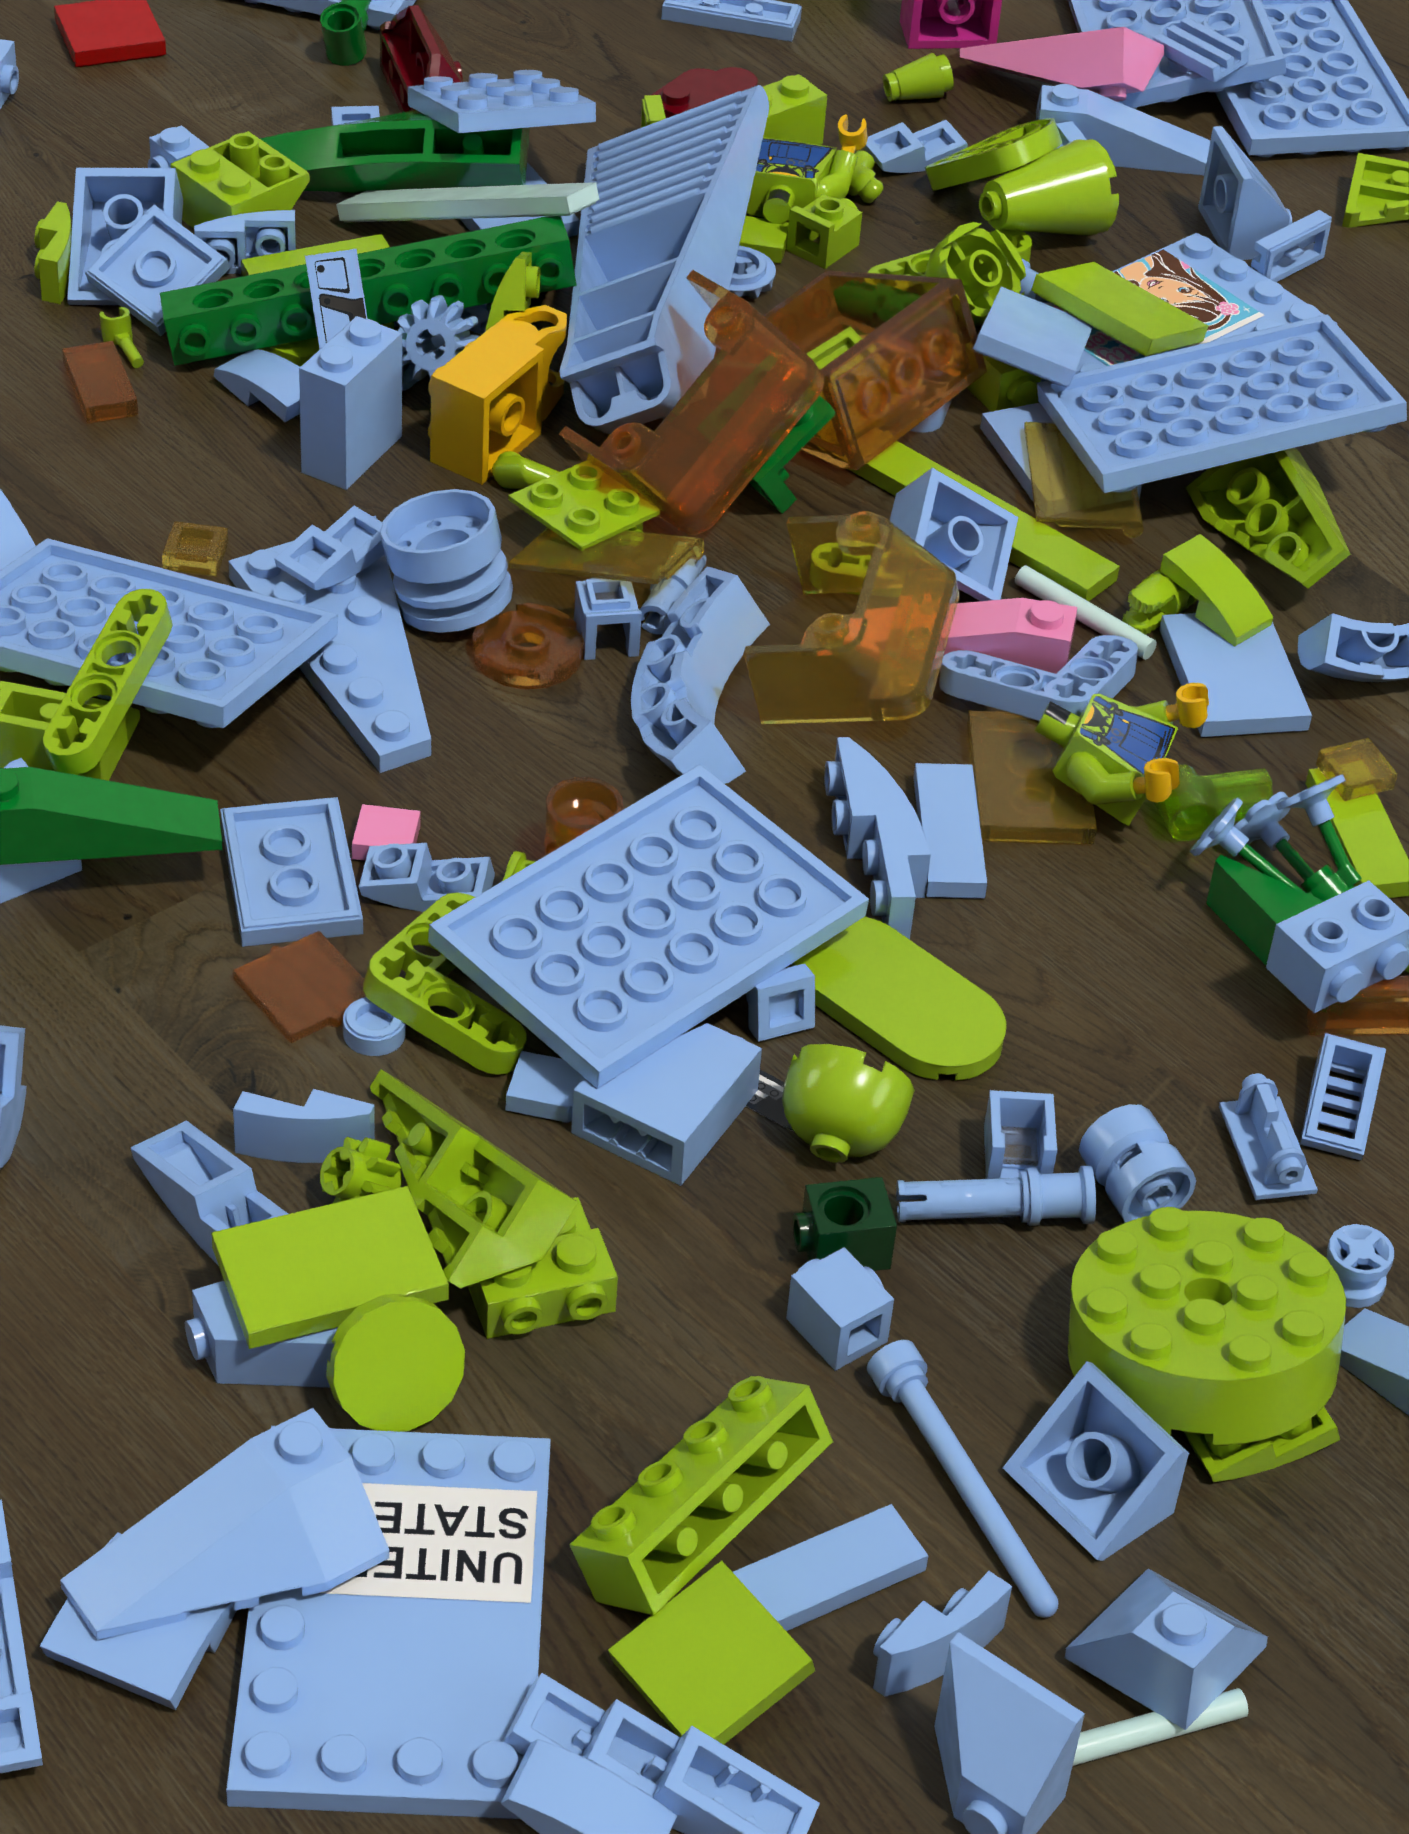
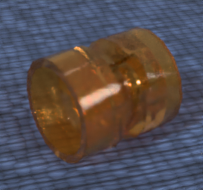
(577, 807)

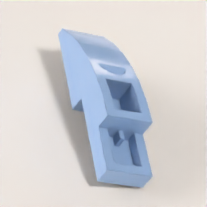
(880, 830)

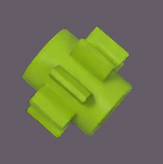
(359, 1170)

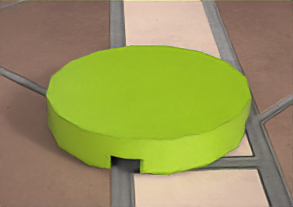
(395, 1363)

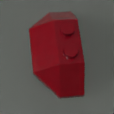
(413, 52)

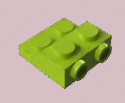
(567, 1285)

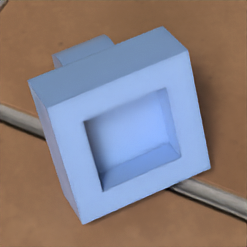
(782, 1003)

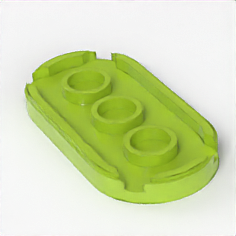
(906, 1002)

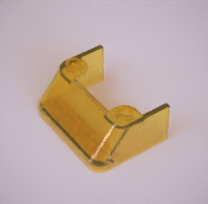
(866, 662)

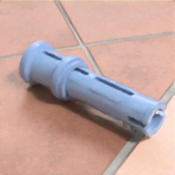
(1029, 1196)

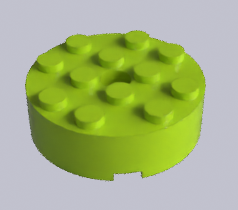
(1210, 1322)

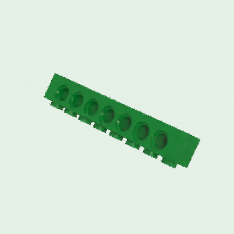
(278, 304)

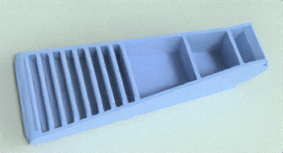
(665, 208)

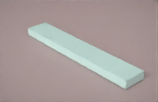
(469, 202)

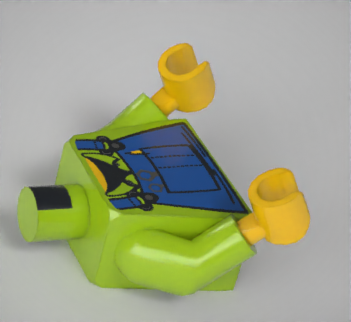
(801, 172)
(1120, 750)

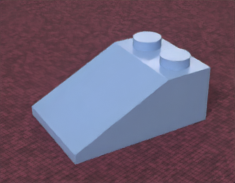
(104, 209)

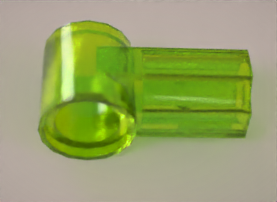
(1203, 798)

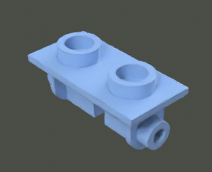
(1266, 1141)

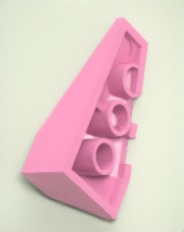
(1098, 60)

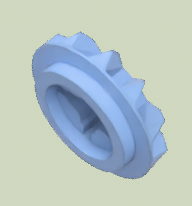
(752, 273)

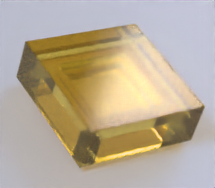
(195, 548)
(1362, 767)

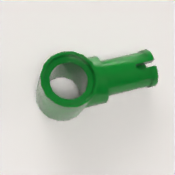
(344, 30)

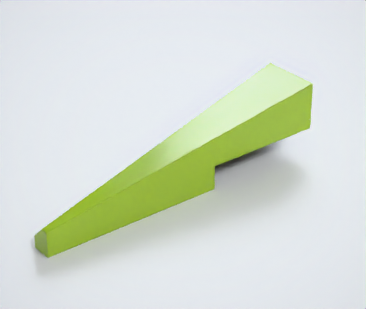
(480, 1201)

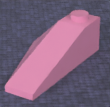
(1016, 631)

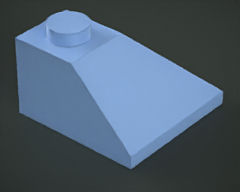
(1238, 199)
(959, 530)
(1166, 1648)
(1002, 1742)

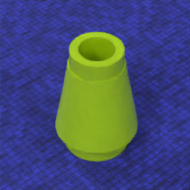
(920, 79)

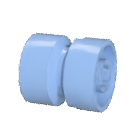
(1136, 1162)

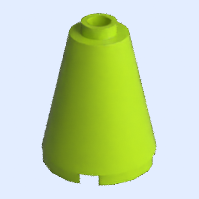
(1055, 193)

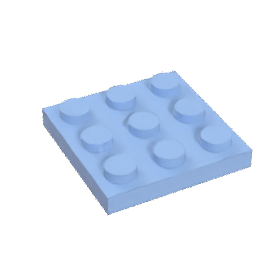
(500, 103)

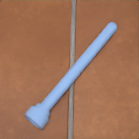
(901, 1374)

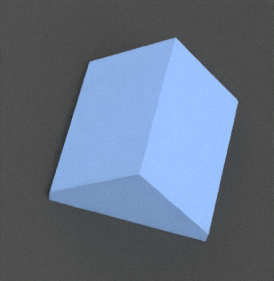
(1100, 1465)

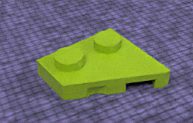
(1377, 191)

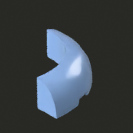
(1356, 649)
(687, 669)

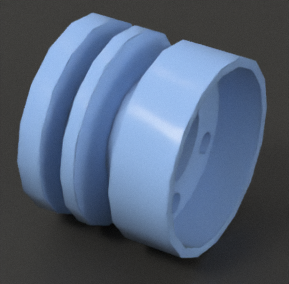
(447, 560)

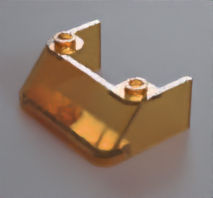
(720, 425)

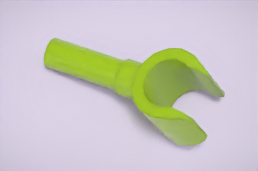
(120, 332)

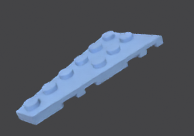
(366, 667)

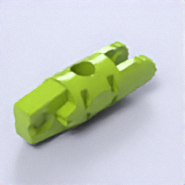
(1153, 598)

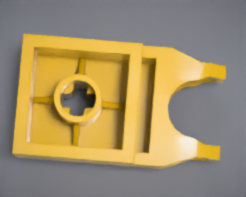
(495, 393)

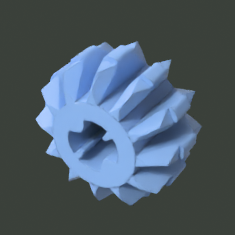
(428, 322)

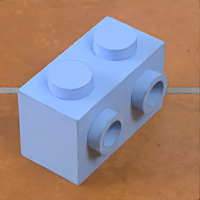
(1340, 947)

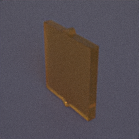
(302, 985)

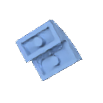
(146, 1662)

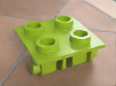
(584, 505)

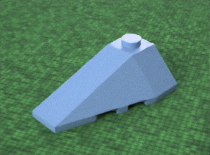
(1125, 133)
(253, 1525)

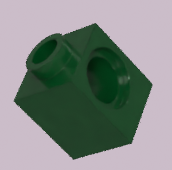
(848, 1216)

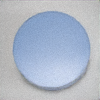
(371, 1029)

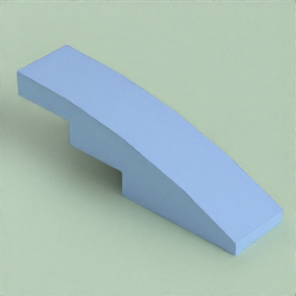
(688, 1774)

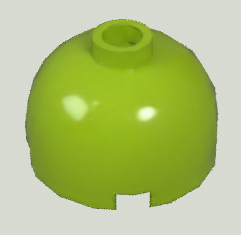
(982, 263)
(842, 1103)

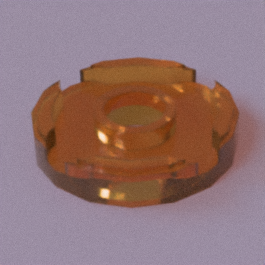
(542, 666)

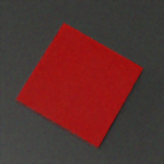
(109, 31)

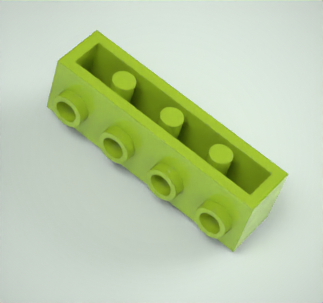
(701, 1494)

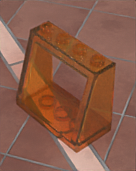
(905, 367)

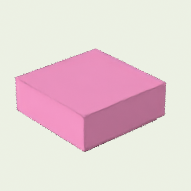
(382, 827)

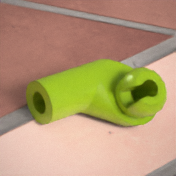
(863, 179)
(517, 472)

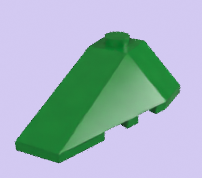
(82, 817)

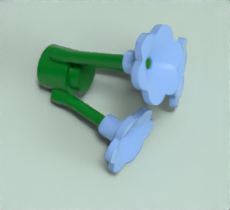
(1262, 823)

